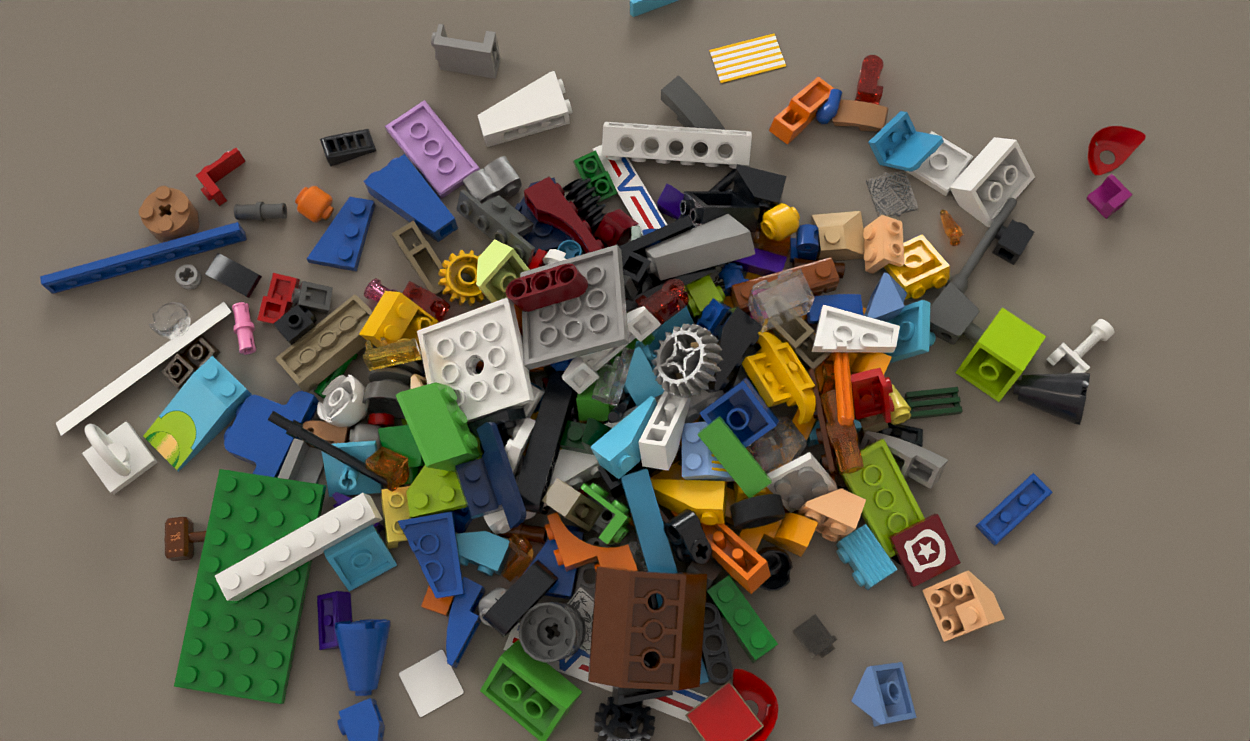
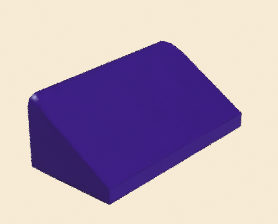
(762, 263)
(332, 608)

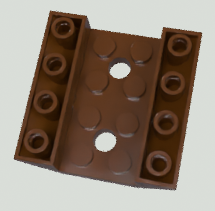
(629, 629)

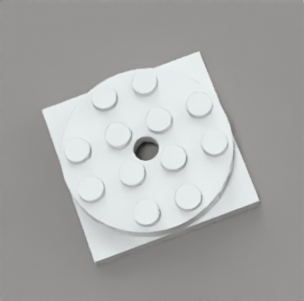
(457, 345)

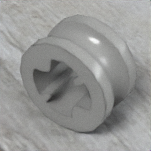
(193, 282)

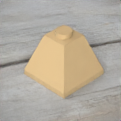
(840, 235)

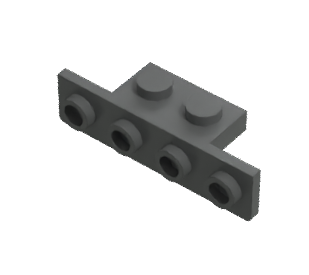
(498, 222)

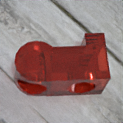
(869, 74)
(427, 301)
(667, 301)

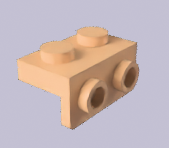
(883, 243)

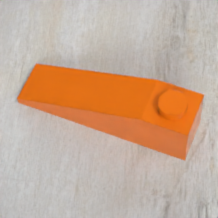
(736, 556)

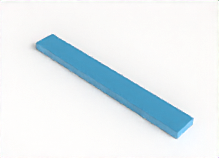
(650, 530)

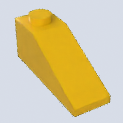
(702, 497)

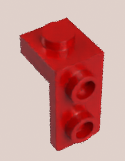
(212, 173)

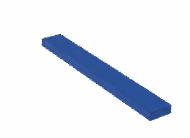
(143, 258)

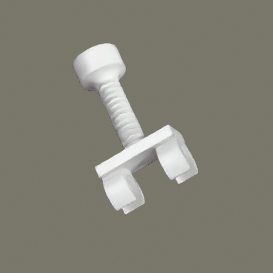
(1101, 331)

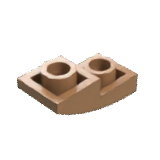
(861, 114)

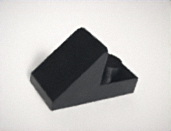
(504, 420)

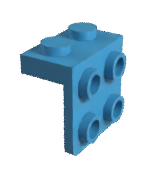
(902, 146)

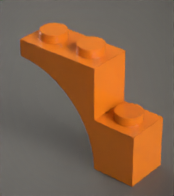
(576, 553)

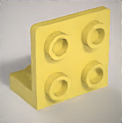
(394, 509)

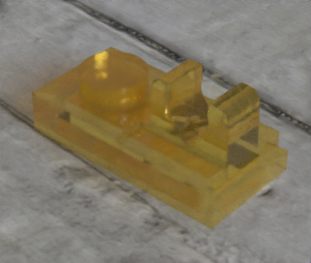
(395, 353)

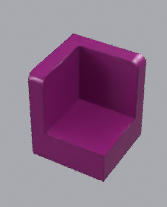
(1109, 196)

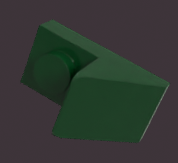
(582, 436)

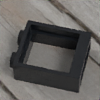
(707, 206)

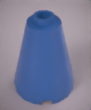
(362, 652)

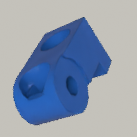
(805, 244)

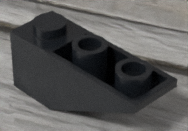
(735, 335)

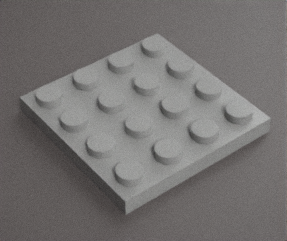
(583, 323)

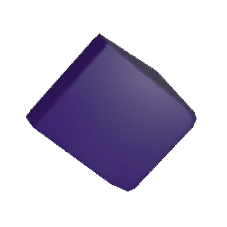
(670, 201)

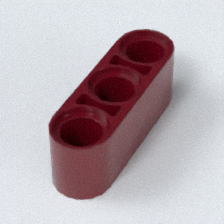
(547, 287)

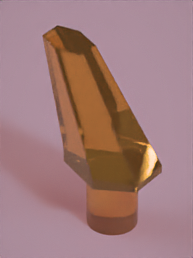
(951, 228)

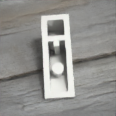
(664, 431)

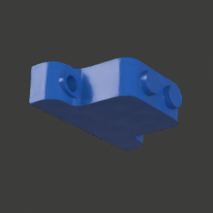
(259, 440)

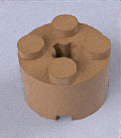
(169, 214)

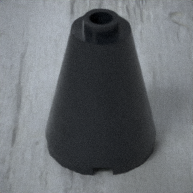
(1055, 394)

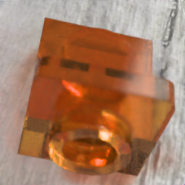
(389, 465)

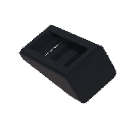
(338, 140)

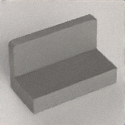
(302, 463)

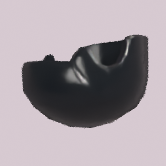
(779, 567)

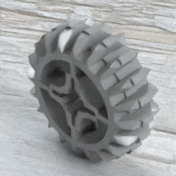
(694, 363)

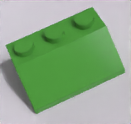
(438, 426)
(530, 691)

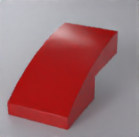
(278, 299)

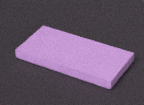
(432, 149)

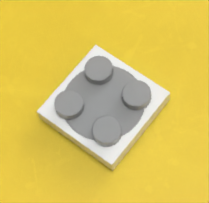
(800, 482)

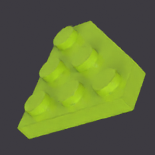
(436, 491)

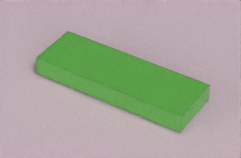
(734, 457)

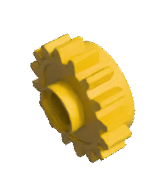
(455, 284)

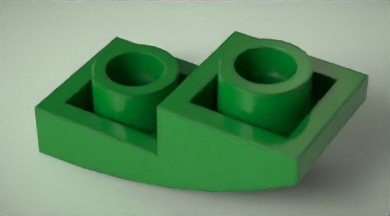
(591, 167)

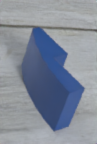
(845, 302)

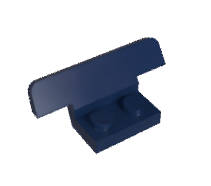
(489, 481)

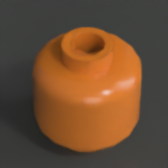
(314, 204)

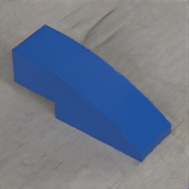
(463, 621)

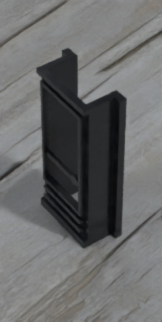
(638, 246)

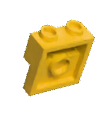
(921, 268)

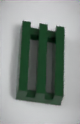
(955, 400)

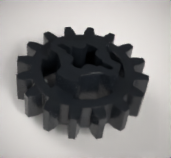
(624, 722)

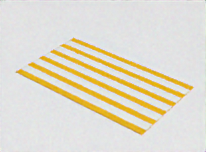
(747, 58)

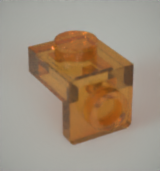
(519, 562)

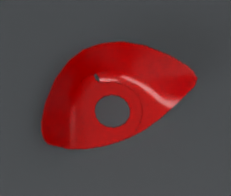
(1116, 139)
(757, 690)

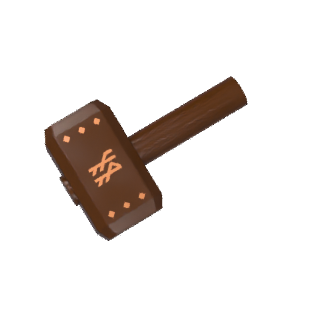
(181, 538)

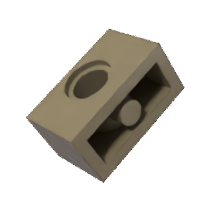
(572, 504)

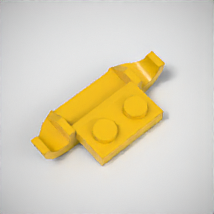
(781, 376)

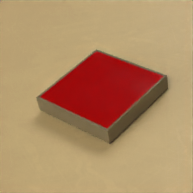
(724, 716)

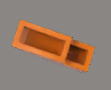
(800, 111)

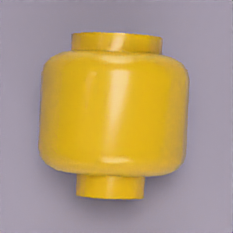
(780, 222)

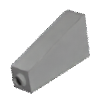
(700, 248)

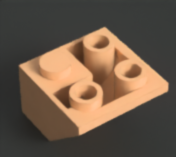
(835, 513)
(962, 605)

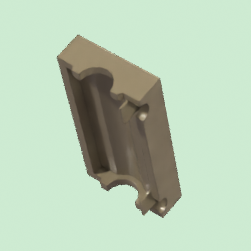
(326, 345)

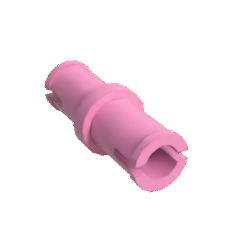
(244, 328)

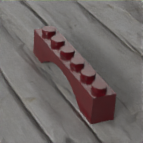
(550, 206)

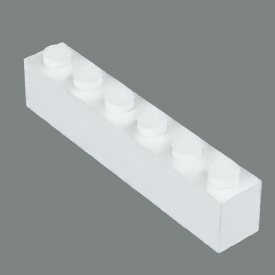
(298, 547)

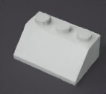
(992, 179)

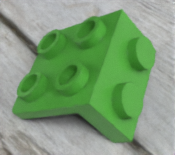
(616, 529)

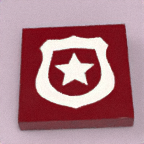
(924, 550)

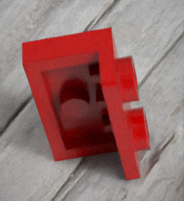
(871, 394)

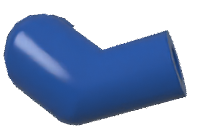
(830, 108)

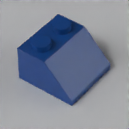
(742, 412)

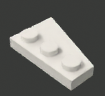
(852, 332)

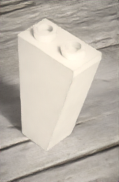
(526, 112)

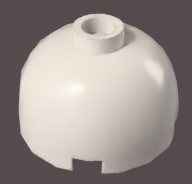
(343, 402)

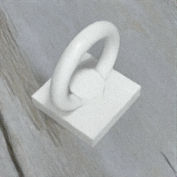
(117, 456)

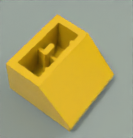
(395, 319)

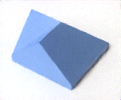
(886, 299)
(885, 694)

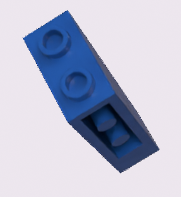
(411, 197)

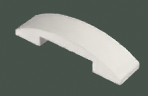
(583, 369)

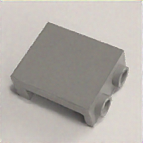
(467, 56)

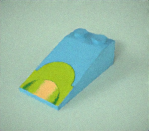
(197, 413)

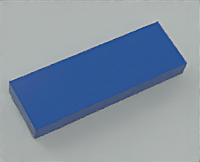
(1013, 509)

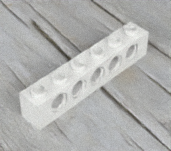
(664, 135)

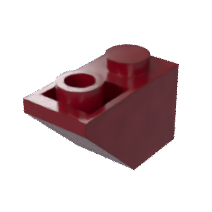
(615, 229)

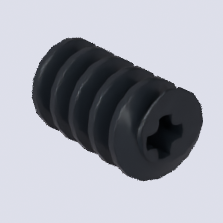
(585, 202)

